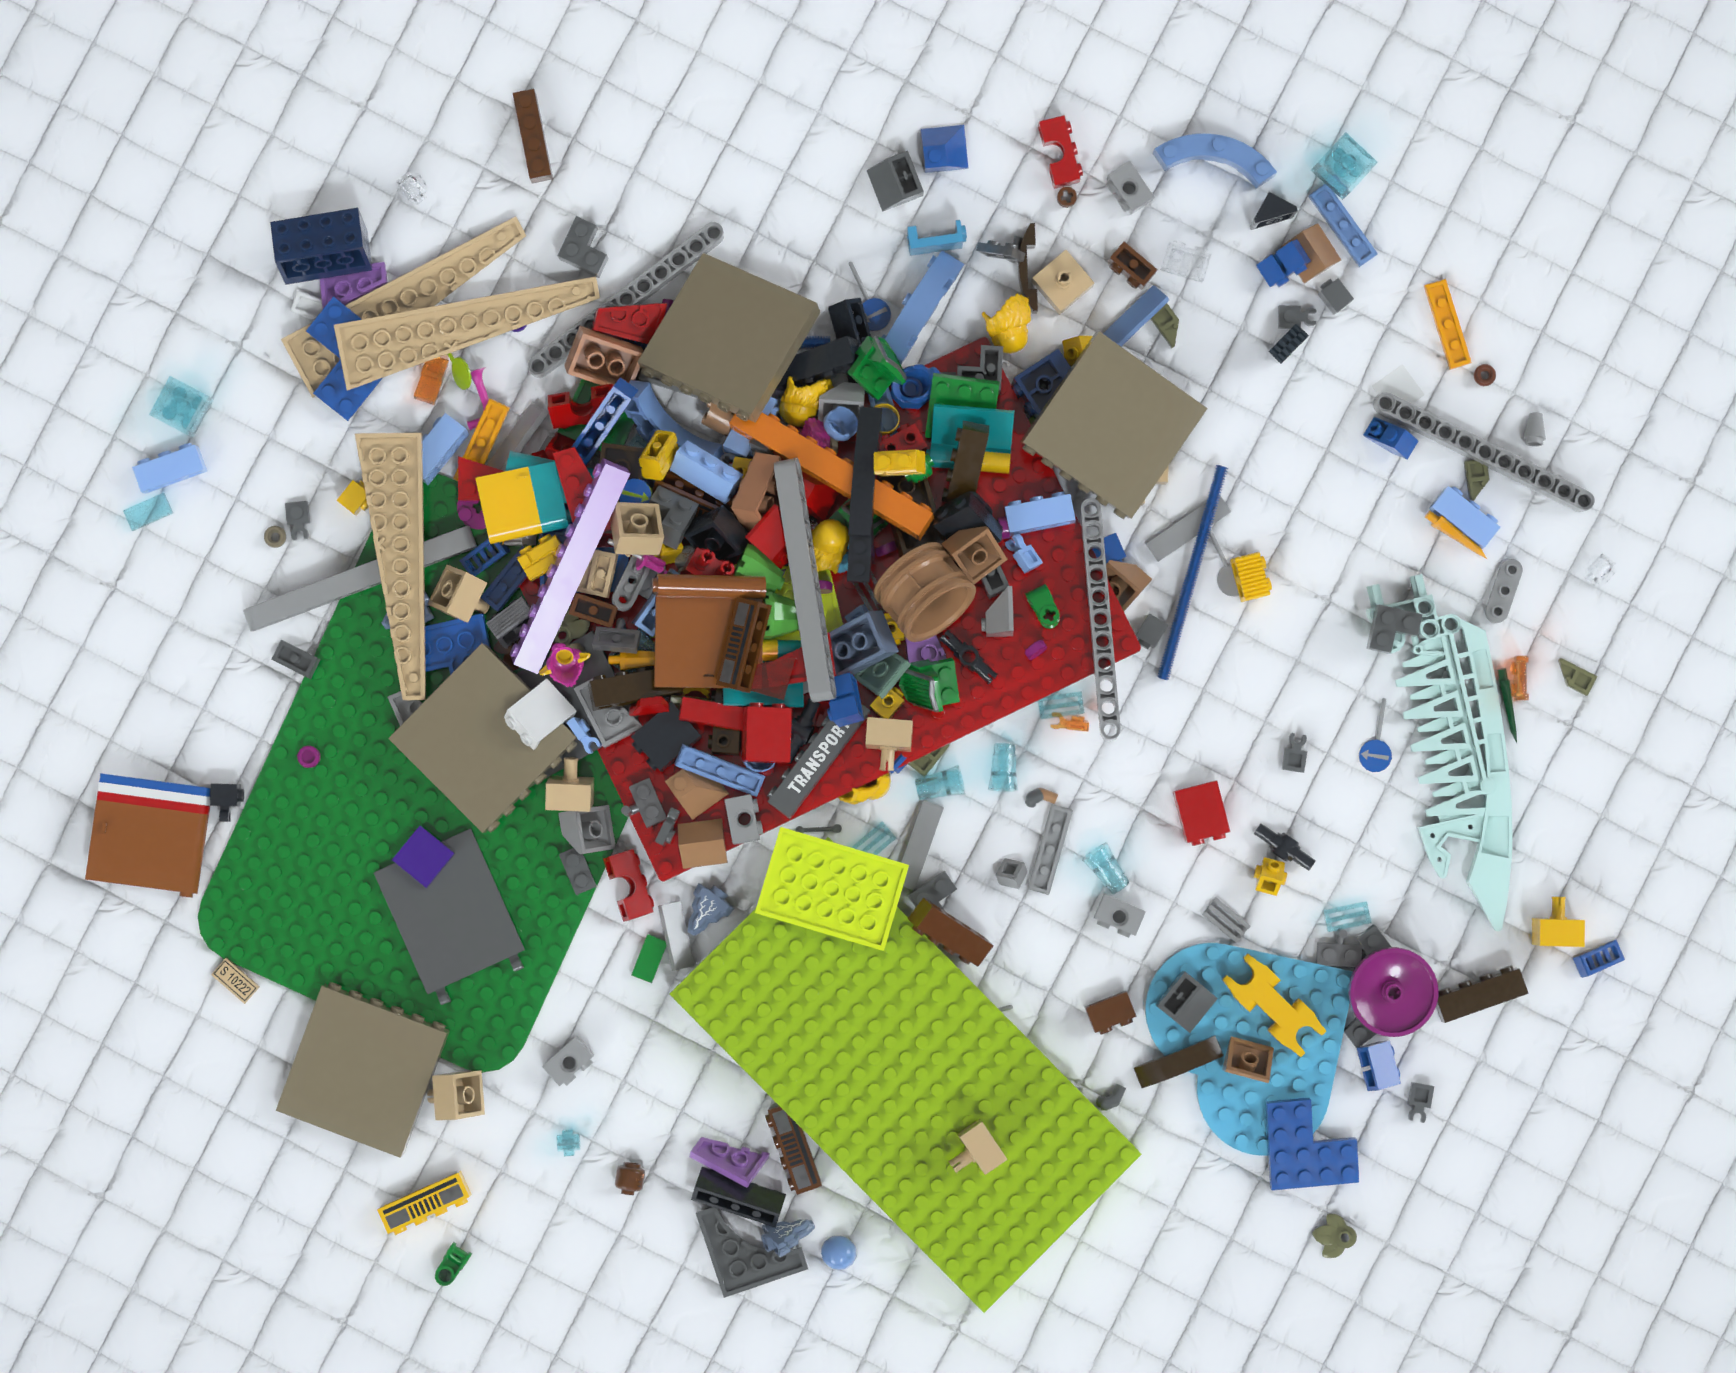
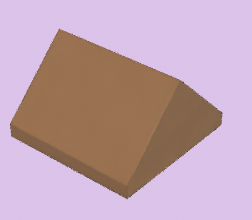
(1319, 251)
(702, 843)
(1248, 1059)

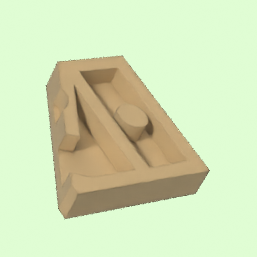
(599, 574)

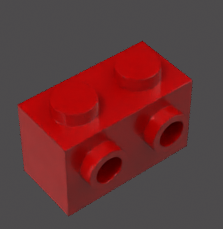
(906, 439)

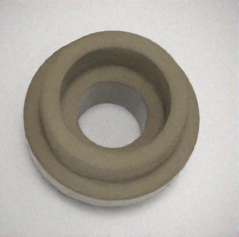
(268, 536)

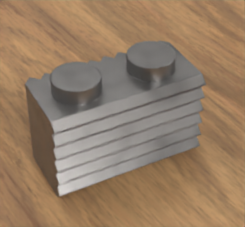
(508, 622)

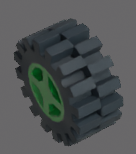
(1288, 343)

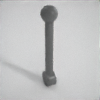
(836, 828)

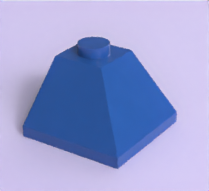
(944, 148)

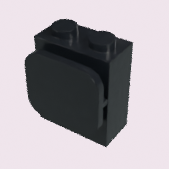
(966, 513)
(663, 738)

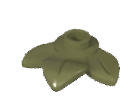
(572, 627)
(1331, 1236)

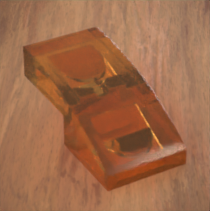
(431, 380)

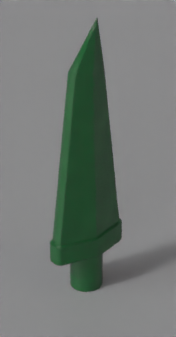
(1504, 684)

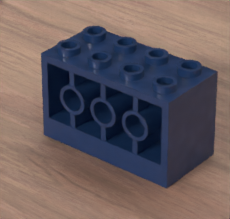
(321, 246)
(1048, 371)

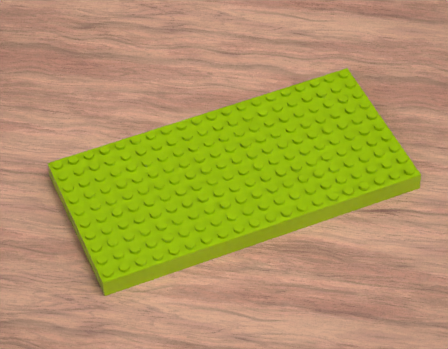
(886, 1069)

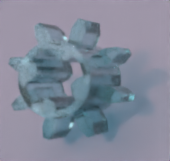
(568, 1142)

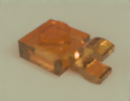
(1075, 723)

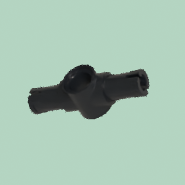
(977, 665)
(802, 727)
(1284, 847)

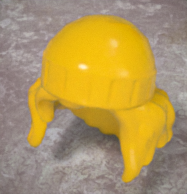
(1009, 324)
(802, 402)
(830, 544)
(872, 790)

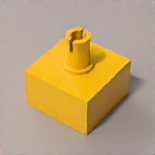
(1558, 929)

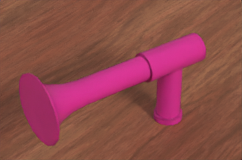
(476, 376)

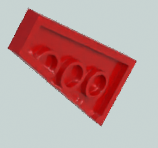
(574, 478)

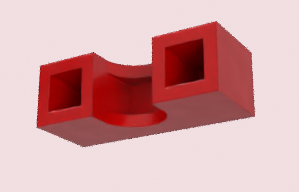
(1056, 132)
(567, 413)
(626, 866)

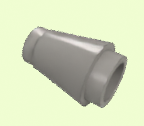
(1535, 430)

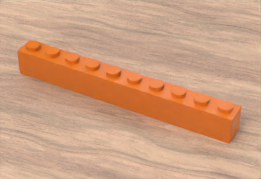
(834, 472)

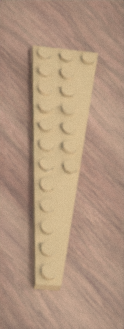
(412, 291)
(405, 339)
(395, 503)

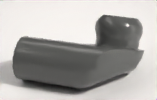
(1113, 1100)

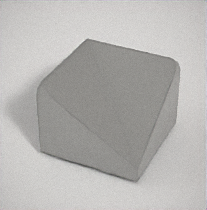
(1011, 873)

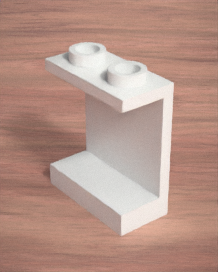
(539, 713)

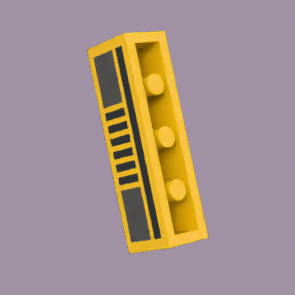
(424, 1202)

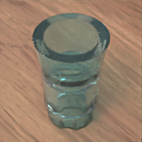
(1003, 768)
(941, 784)
(1106, 868)

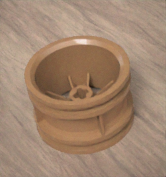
(924, 592)

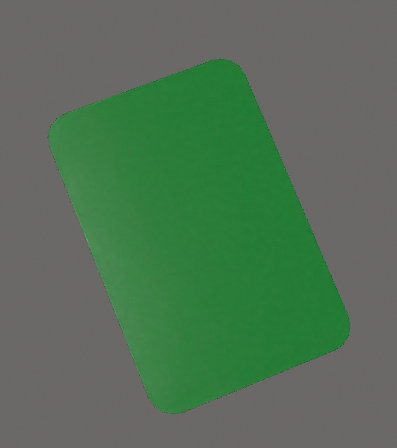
(299, 869)

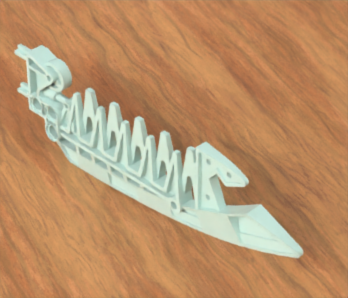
(1492, 823)

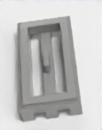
(1241, 932)

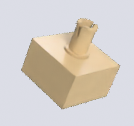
(1062, 282)
(637, 529)
(459, 594)
(889, 736)
(570, 791)
(457, 1095)
(979, 1148)

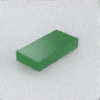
(649, 958)

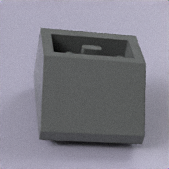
(895, 181)
(1186, 1001)

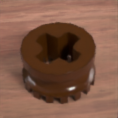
(1063, 203)

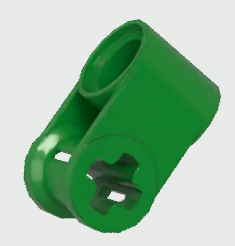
(1042, 603)
(452, 1263)

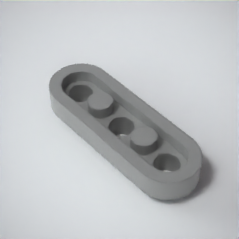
(627, 590)
(1499, 600)

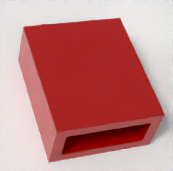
(766, 733)
(1201, 813)

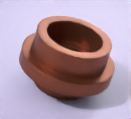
(1489, 370)

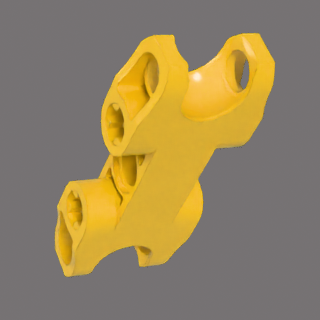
(1286, 1017)

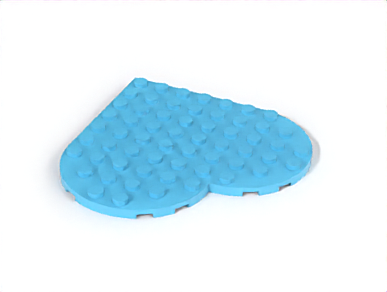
(1233, 1103)

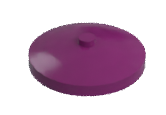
(1393, 992)

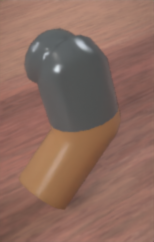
(1038, 795)

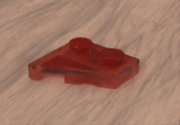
(773, 677)

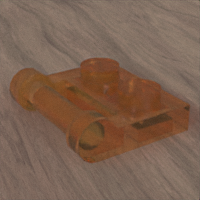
(1519, 670)

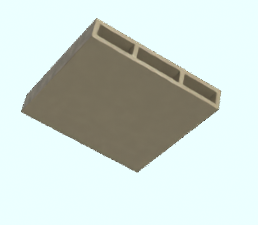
(728, 337)
(1113, 426)
(470, 750)
(363, 1069)

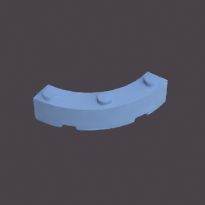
(1217, 149)
(922, 303)
(651, 416)

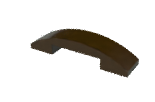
(1028, 242)
(1178, 1062)

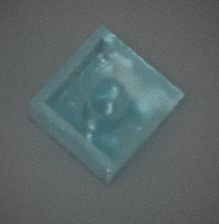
(1344, 166)
(181, 406)

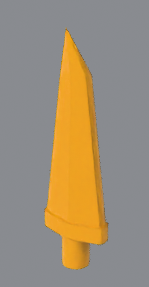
(1447, 528)
(632, 660)

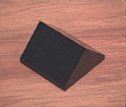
(1273, 211)

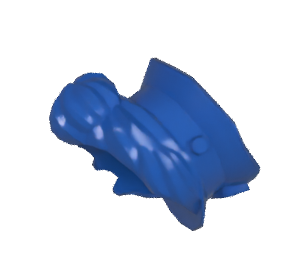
(916, 389)

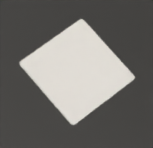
(1400, 384)

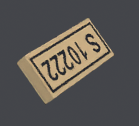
(235, 980)

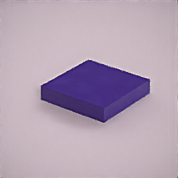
(423, 856)

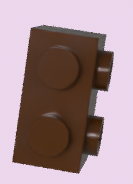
(1132, 266)

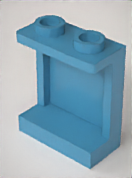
(936, 243)

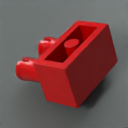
(704, 563)

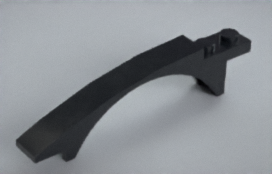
(861, 531)

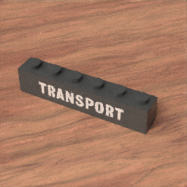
(812, 765)

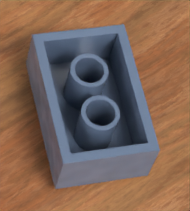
(862, 643)

